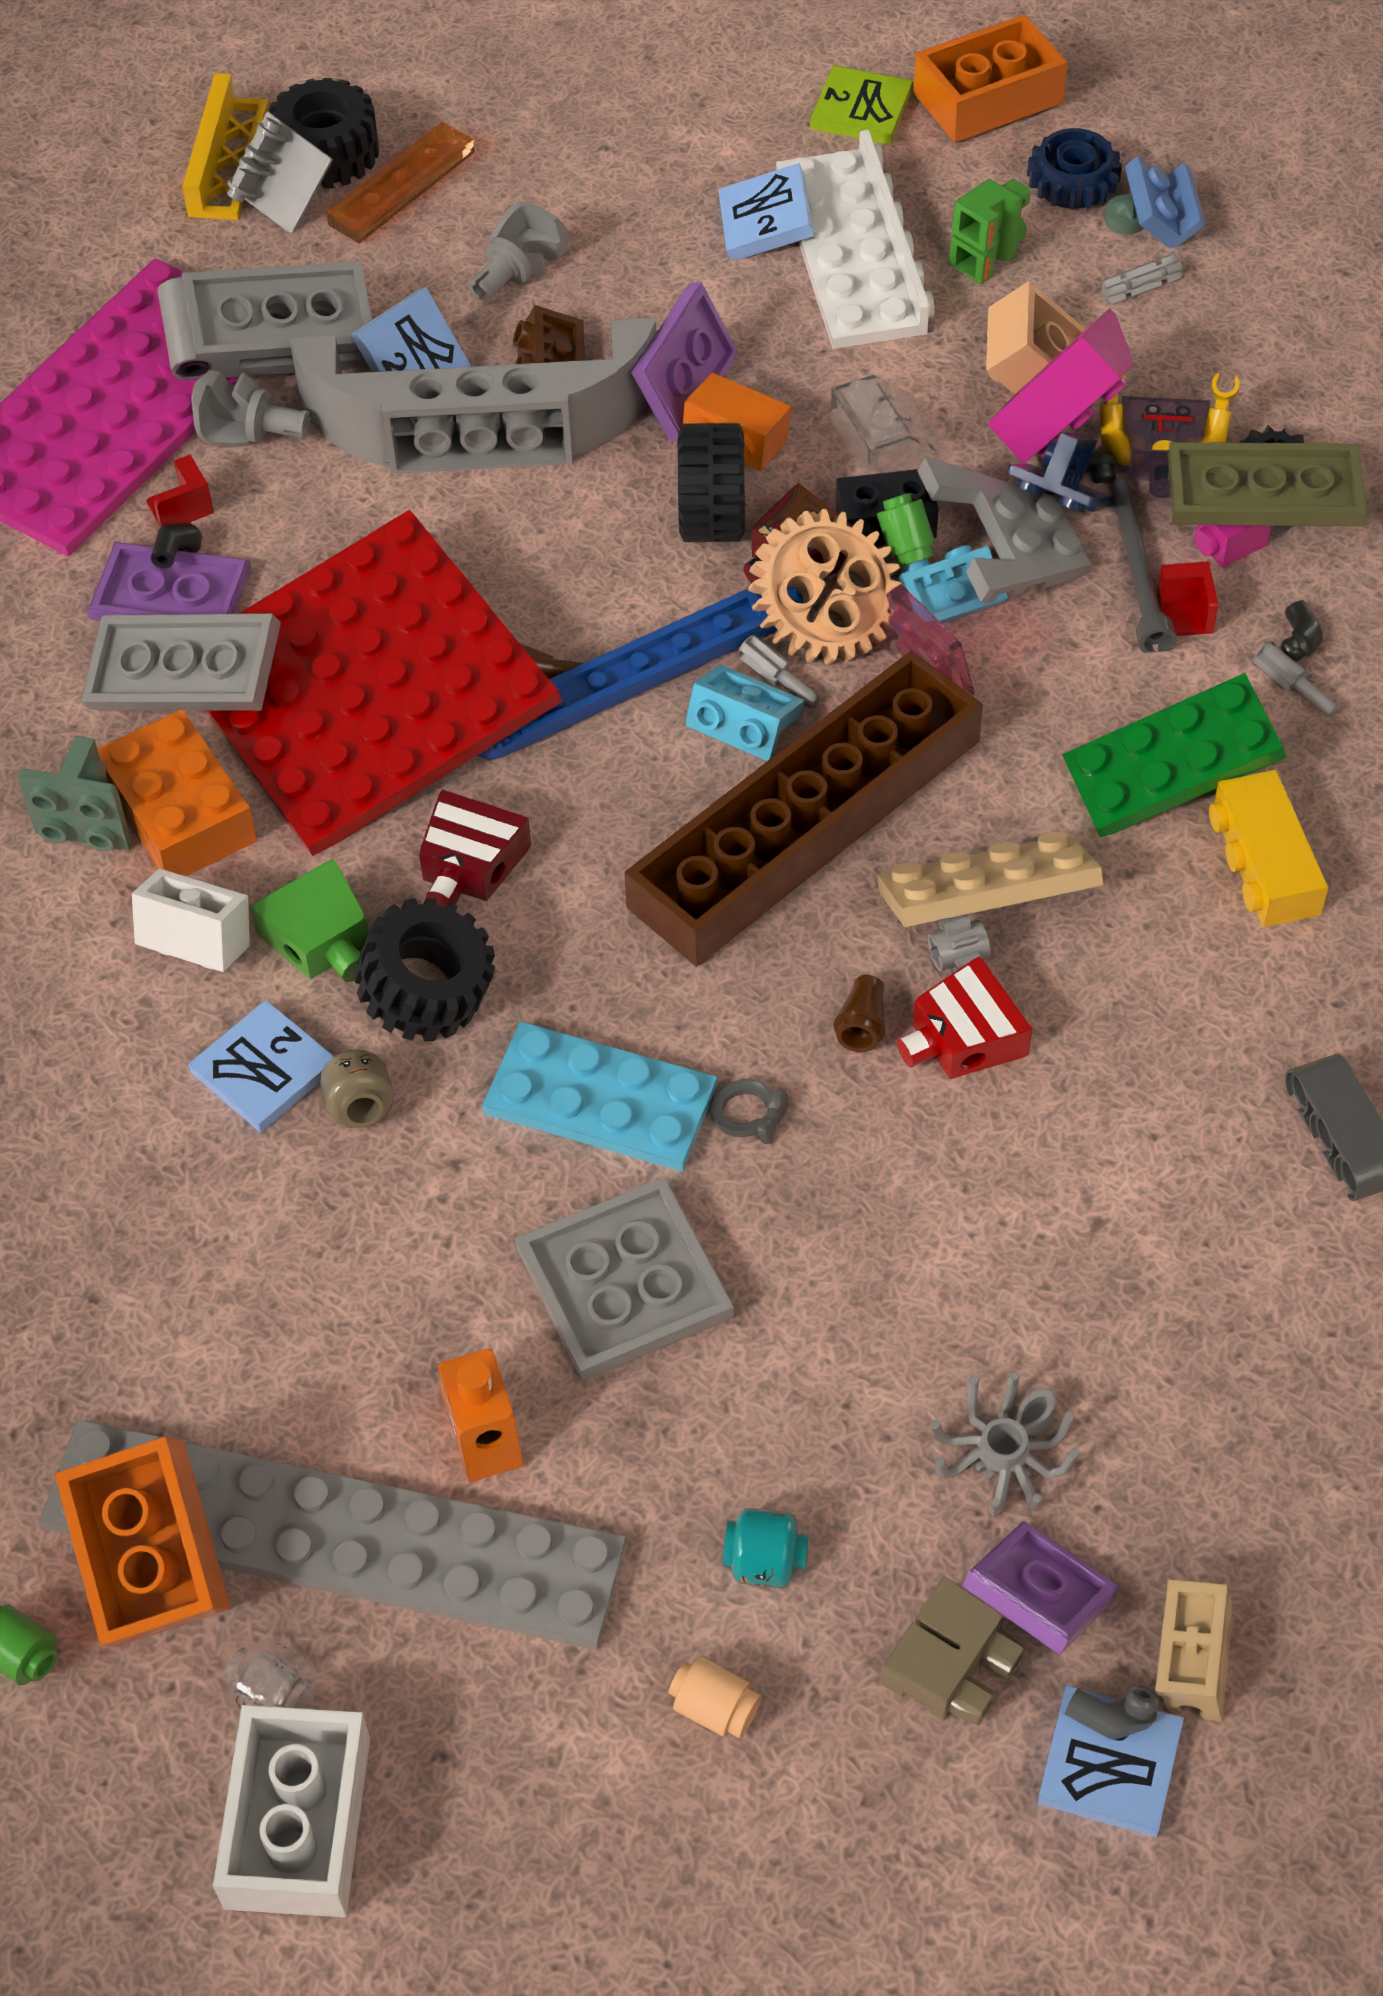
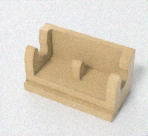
(1195, 1647)

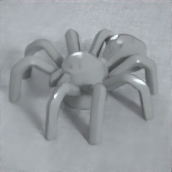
(1005, 1442)

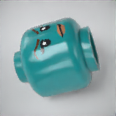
(764, 1547)

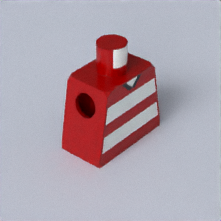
(966, 1024)

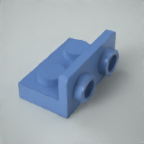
(1165, 203)

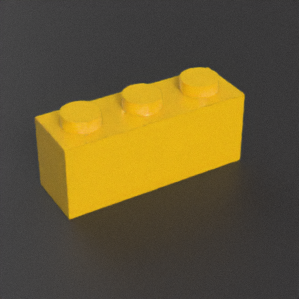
(1268, 849)

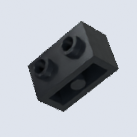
(878, 489)

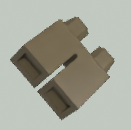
(945, 1650)

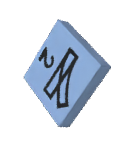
(765, 212)
(410, 338)
(261, 1066)
(1107, 1778)

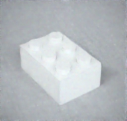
(292, 1811)

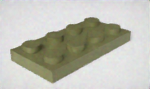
(1266, 484)

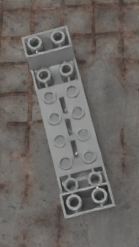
(474, 413)

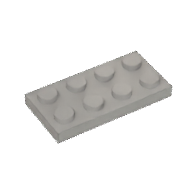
(181, 662)

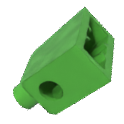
(314, 922)

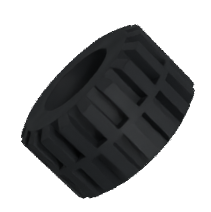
(336, 121)
(711, 482)
(431, 935)

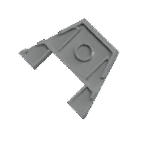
(1024, 527)

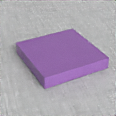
(1041, 1587)

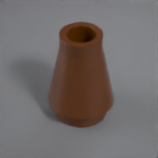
(861, 1018)

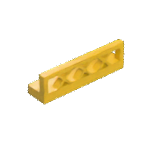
(210, 146)

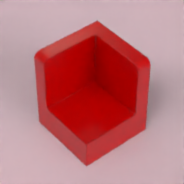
(187, 501)
(1188, 597)

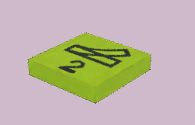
(859, 102)

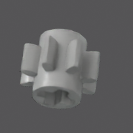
(958, 943)

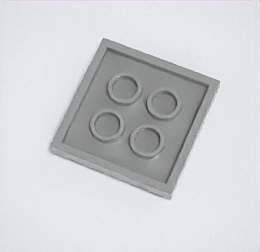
(623, 1278)

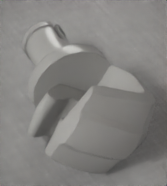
(519, 248)
(241, 413)

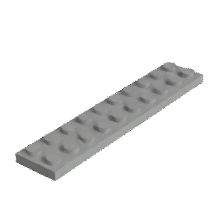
(387, 1542)

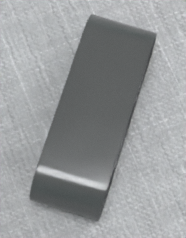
(1344, 1121)

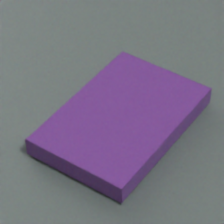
(682, 356)
(191, 586)

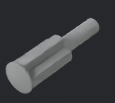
(774, 668)
(1291, 676)

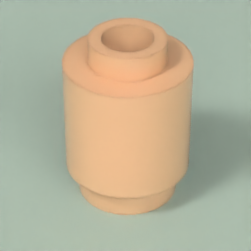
(714, 1697)

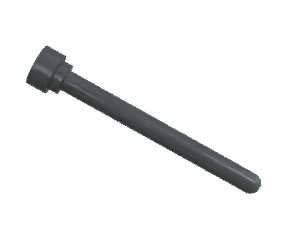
(1154, 625)

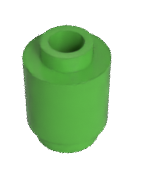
(906, 529)
(25, 1647)

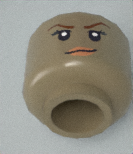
(356, 1088)

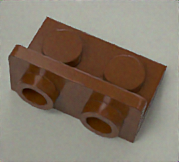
(549, 337)

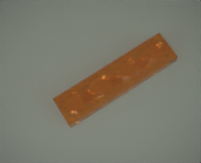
(400, 182)

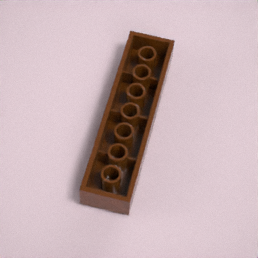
(802, 807)

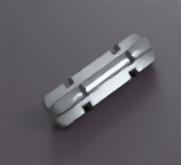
(1141, 279)

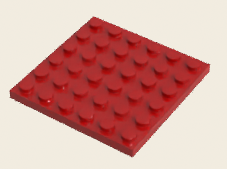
(379, 684)

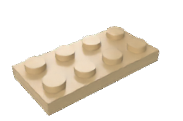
(988, 879)

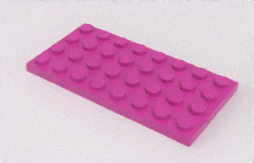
(94, 419)

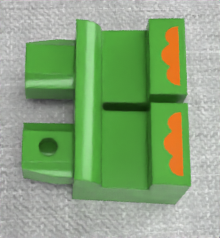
(987, 227)

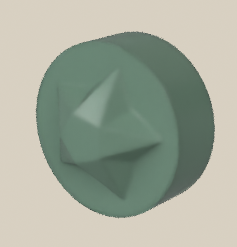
(1122, 215)

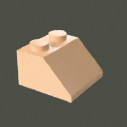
(1026, 335)

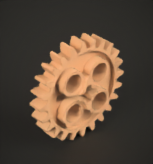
(789, 565)

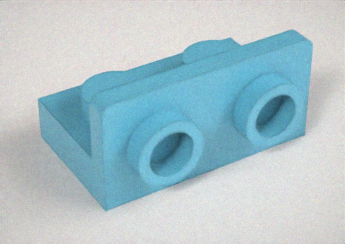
(946, 586)
(741, 711)

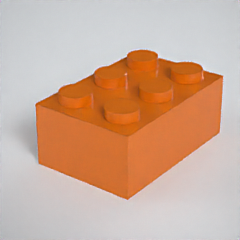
(989, 78)
(177, 795)
(142, 1541)

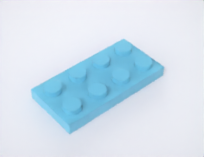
(600, 1096)

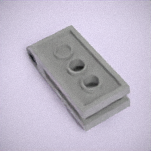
(246, 317)

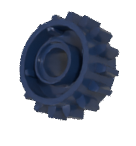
(1074, 168)

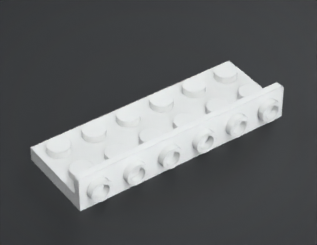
(859, 250)

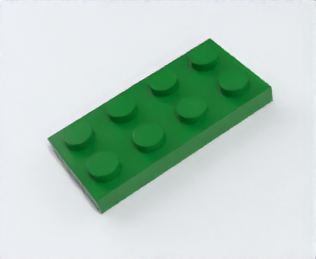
(1173, 755)

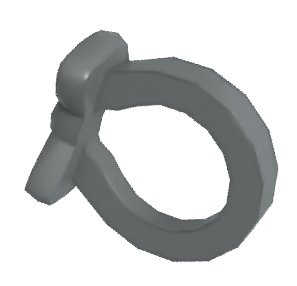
(765, 1127)

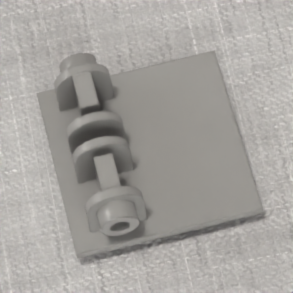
(279, 173)

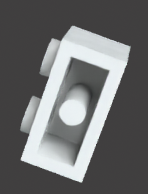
(191, 920)

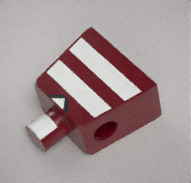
(470, 848)

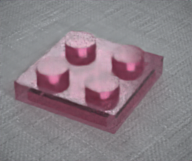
(927, 637)

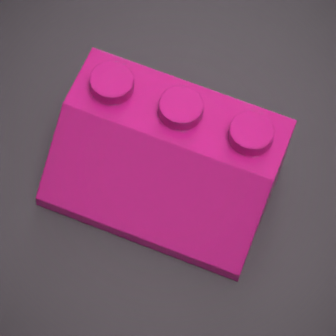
(1065, 389)

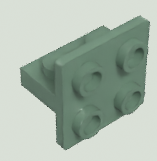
(76, 801)

